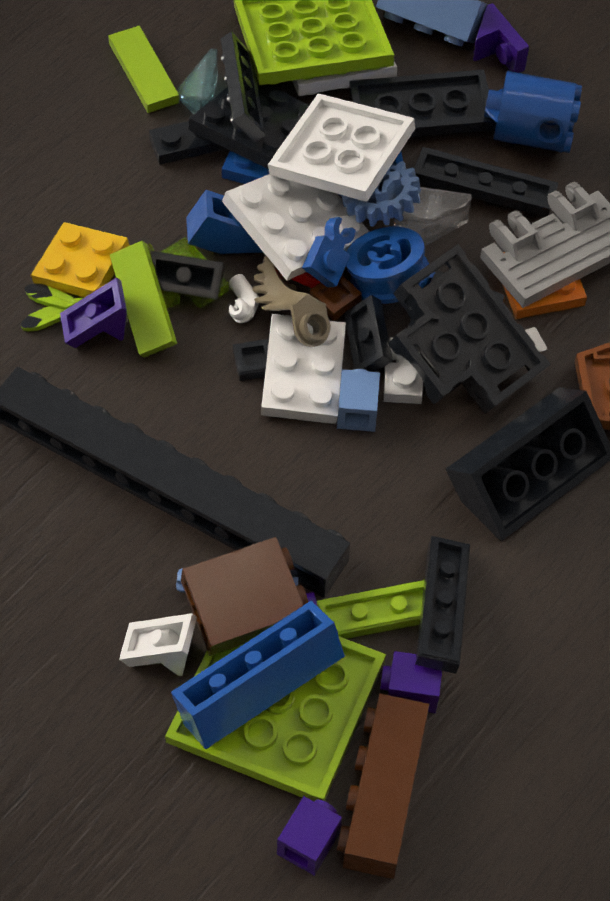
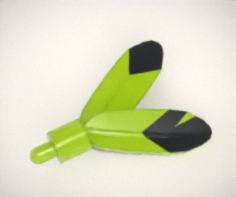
(53, 298)

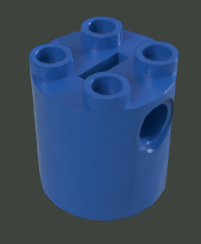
(535, 111)

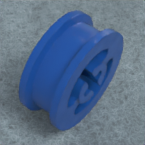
(385, 260)

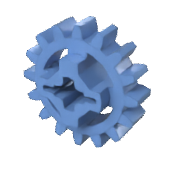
(391, 197)

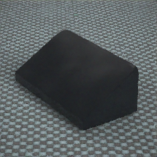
(188, 274)

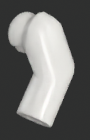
(245, 305)

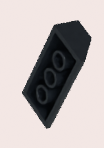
(531, 461)

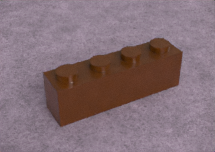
(385, 786)

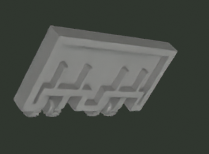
(550, 252)

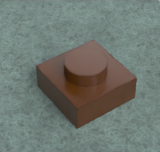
(338, 298)

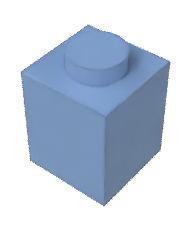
(358, 400)

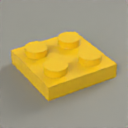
(78, 260)

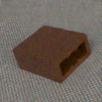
(242, 593)

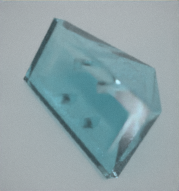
(200, 83)

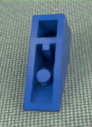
(216, 229)

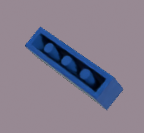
(258, 674)

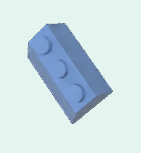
(455, 18)

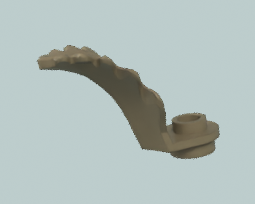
(303, 307)

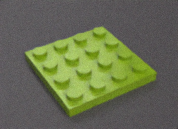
(312, 38)
(301, 736)

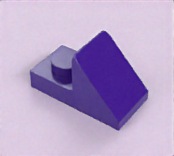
(499, 37)
(96, 313)

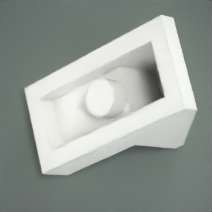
(159, 641)

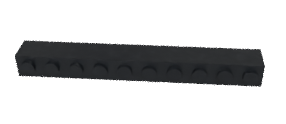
(168, 478)

